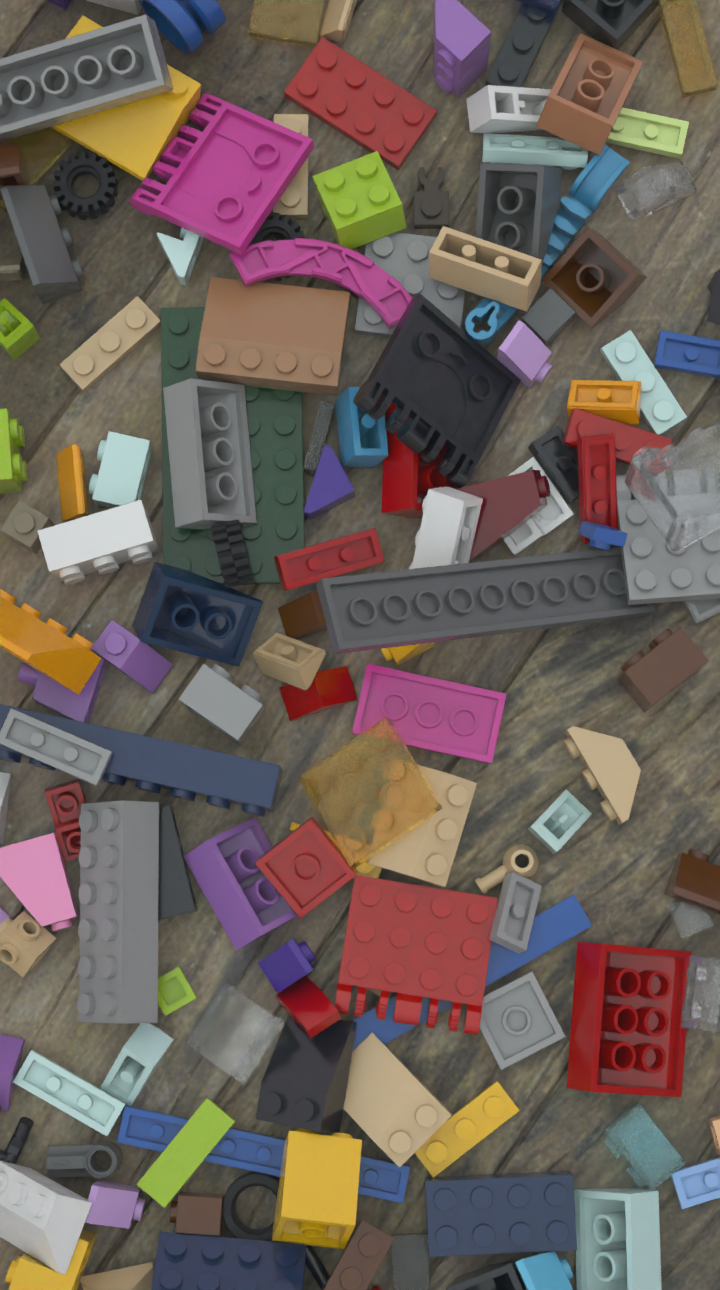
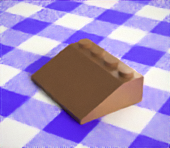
(273, 336)

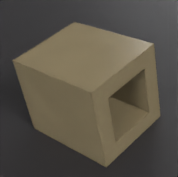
(23, 526)

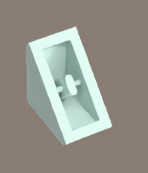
(559, 821)

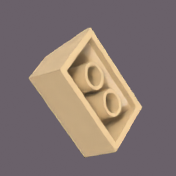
(431, 846)

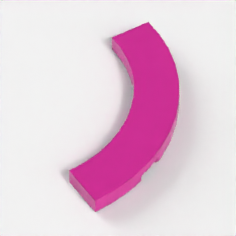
(325, 262)

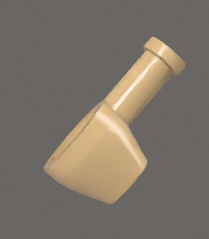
(509, 865)

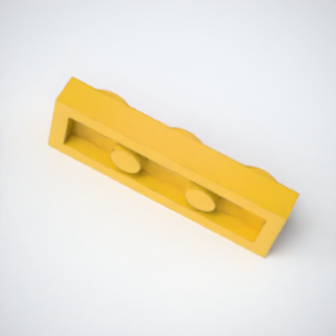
(466, 1128)

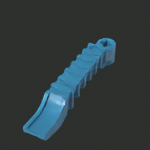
(583, 201)

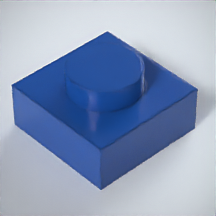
(602, 535)

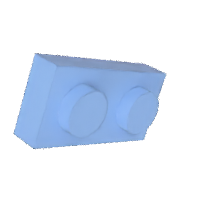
(697, 1183)

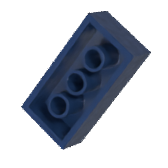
(500, 1213)
(226, 1263)

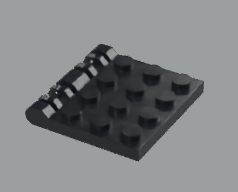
(444, 387)

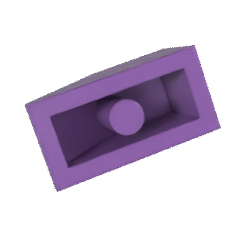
(131, 656)

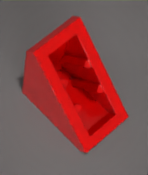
(327, 691)

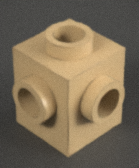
(23, 943)

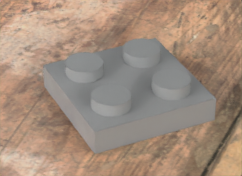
(518, 1021)

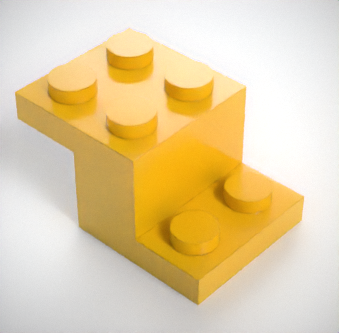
(31, 1274)

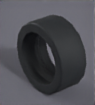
(229, 1205)

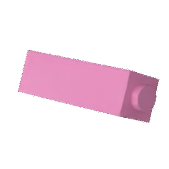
(40, 880)

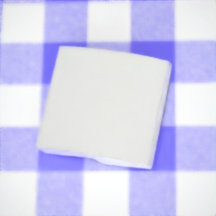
(544, 521)

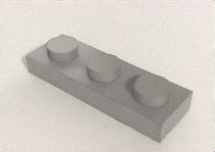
(54, 747)

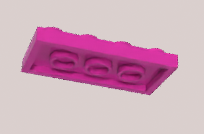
(432, 712)

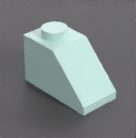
(136, 1063)

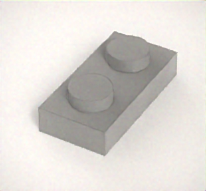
(515, 912)

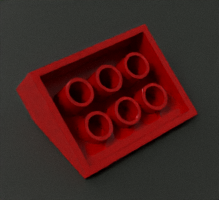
(628, 1020)

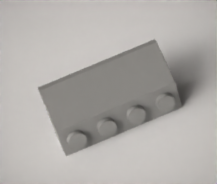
(209, 453)

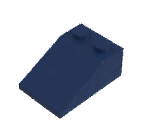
(195, 615)

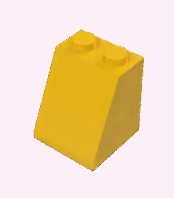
(317, 1189)

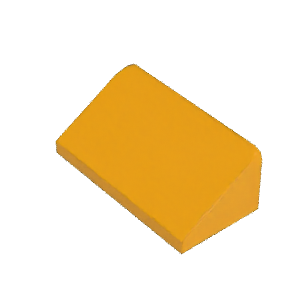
(607, 398)
(72, 483)

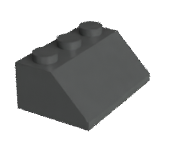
(43, 241)

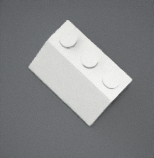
(40, 1215)

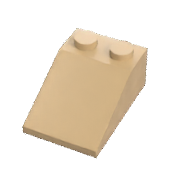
(391, 1101)

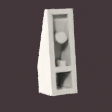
(505, 109)

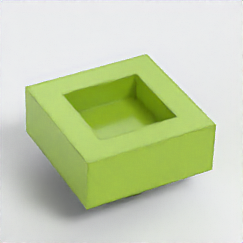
(174, 991)

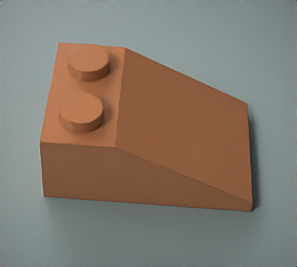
(589, 94)

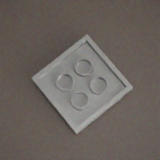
(408, 262)

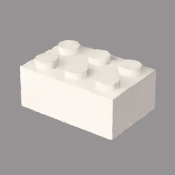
(99, 542)

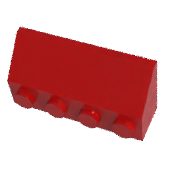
(407, 477)

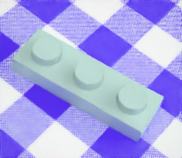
(533, 151)
(632, 364)
(69, 1092)

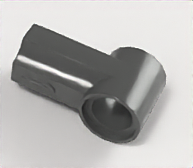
(80, 1160)

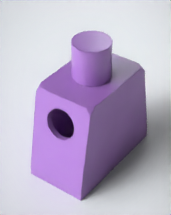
(59, 698)

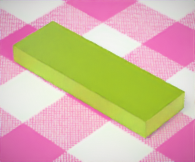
(186, 1152)

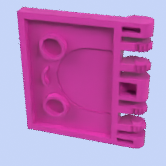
(223, 177)

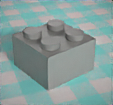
(222, 703)

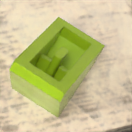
(16, 331)

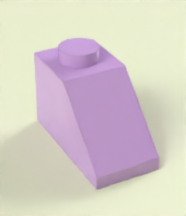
(525, 355)
(114, 1204)

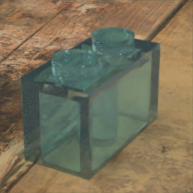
(643, 1146)

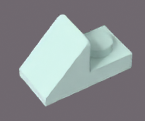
(181, 254)

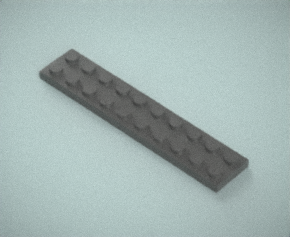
(475, 599)

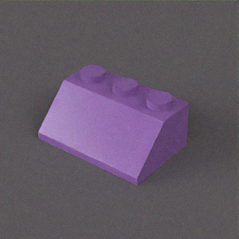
(458, 47)
(235, 885)

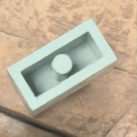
(121, 470)

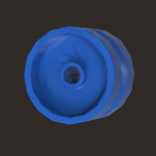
(185, 20)

